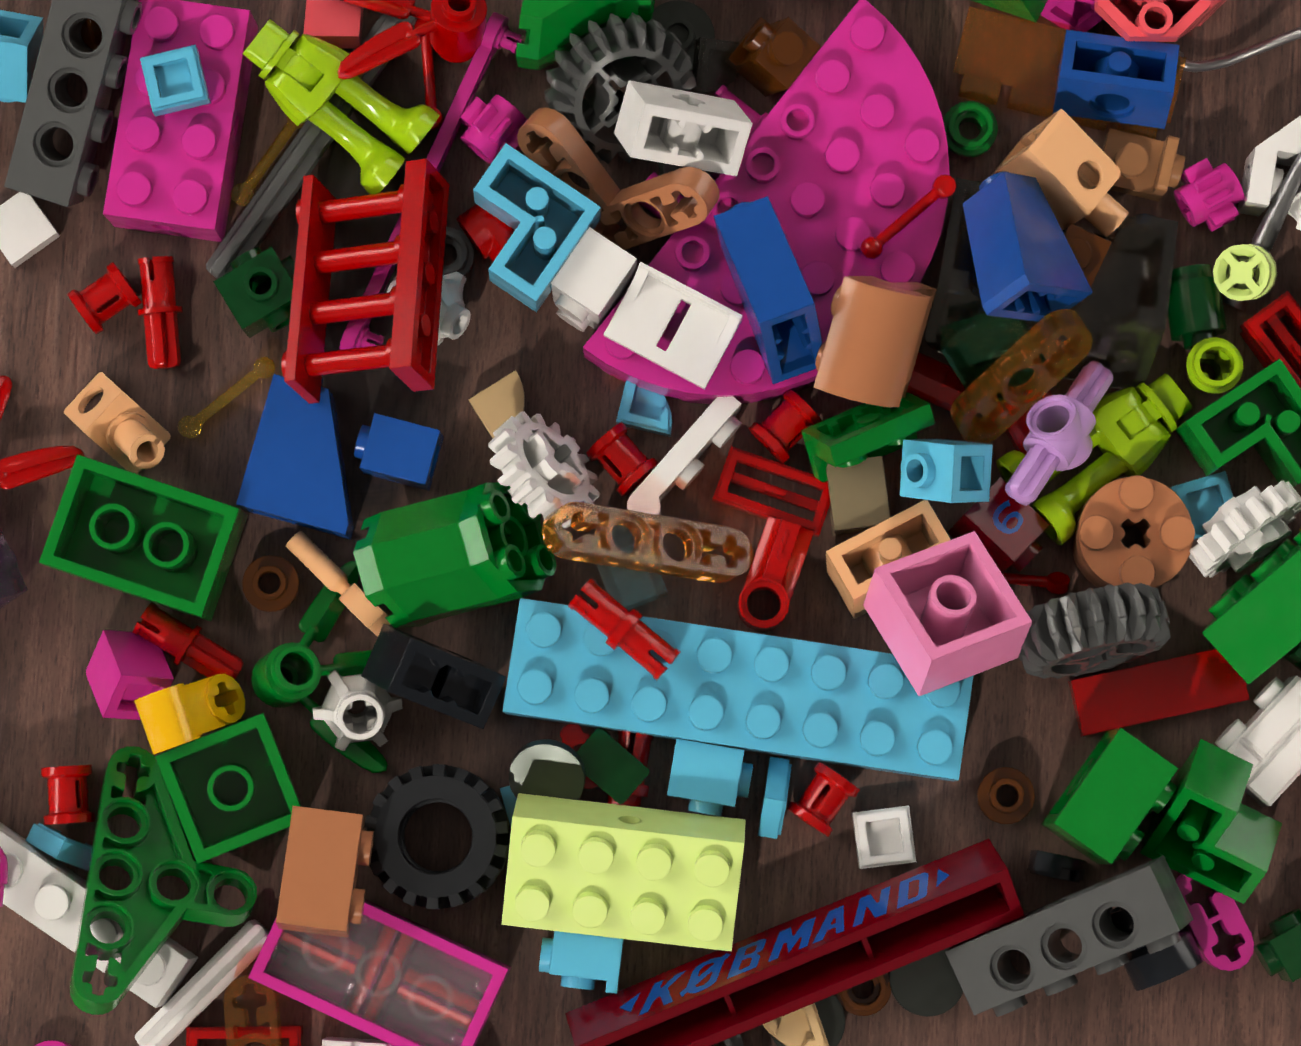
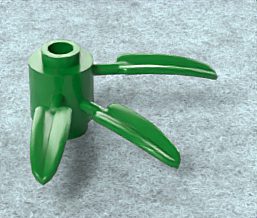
(304, 671)

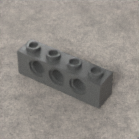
(35, 163)
(1144, 891)

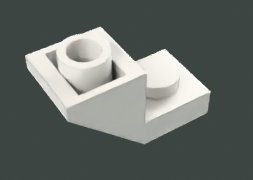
(1260, 176)

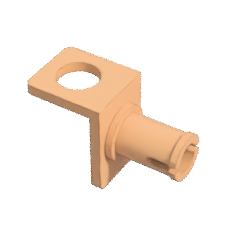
(119, 425)

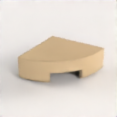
(499, 402)
(799, 1028)

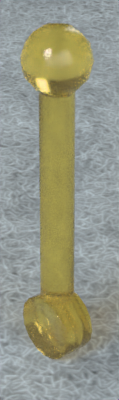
(243, 192)
(191, 426)

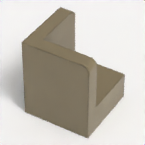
(857, 496)

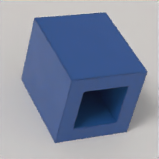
(399, 451)

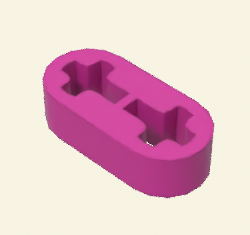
(1231, 921)

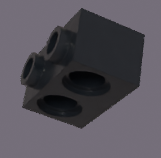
(433, 676)

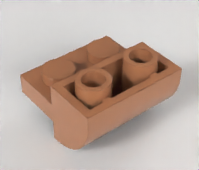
(873, 339)

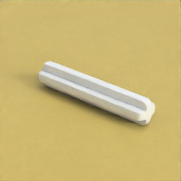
(204, 986)

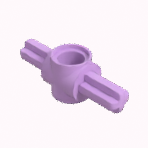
(1059, 433)

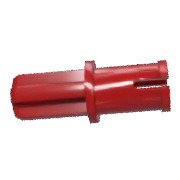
(160, 311)
(186, 644)

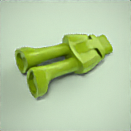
(304, 79)
(1130, 434)

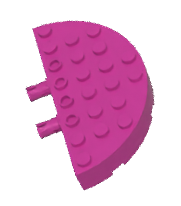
(839, 164)

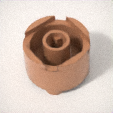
(1164, 535)

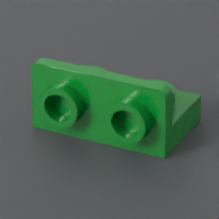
(864, 433)

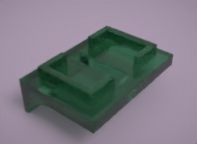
(979, 340)

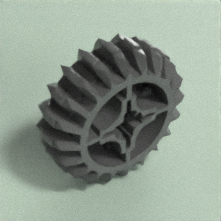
(619, 54)
(1094, 630)

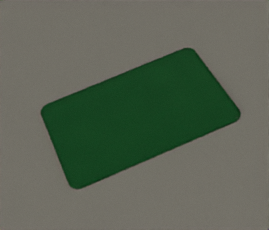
(611, 766)

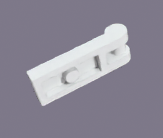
(681, 463)

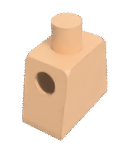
(1070, 172)

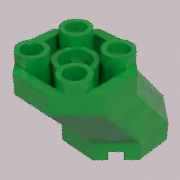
(551, 21)
(452, 555)

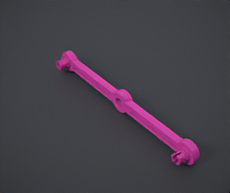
(496, 36)

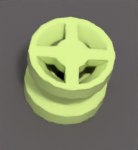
(1230, 271)

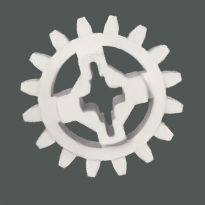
(541, 465)
(1246, 529)

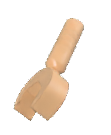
(336, 580)

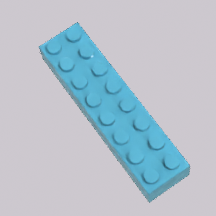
(738, 693)

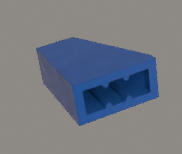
(1021, 250)
(770, 288)
(298, 464)

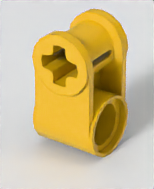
(189, 711)

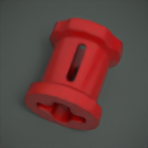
(104, 298)
(784, 425)
(621, 459)
(67, 794)
(823, 799)

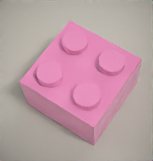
(947, 613)

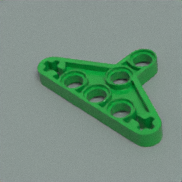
(140, 908)

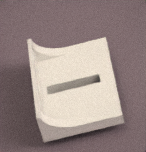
(648, 311)

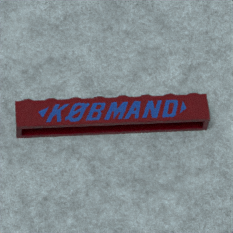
(808, 956)

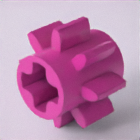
(491, 126)
(1209, 194)

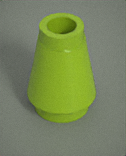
(1224, 360)

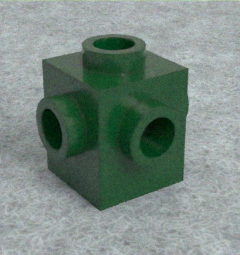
(243, 285)

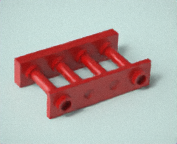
(412, 302)

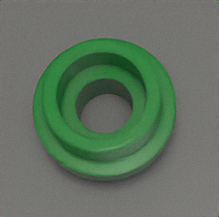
(979, 115)

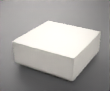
(24, 229)
(884, 837)

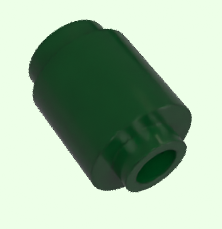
(1195, 305)

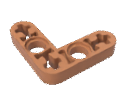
(550, 137)

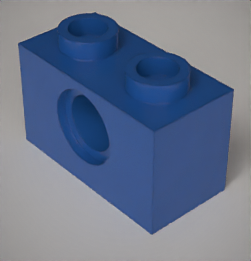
(1116, 79)

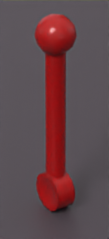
(428, 74)
(942, 188)
(1055, 582)

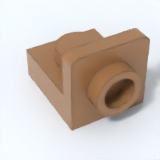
(1145, 163)

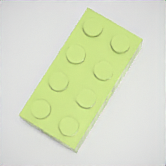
(623, 872)

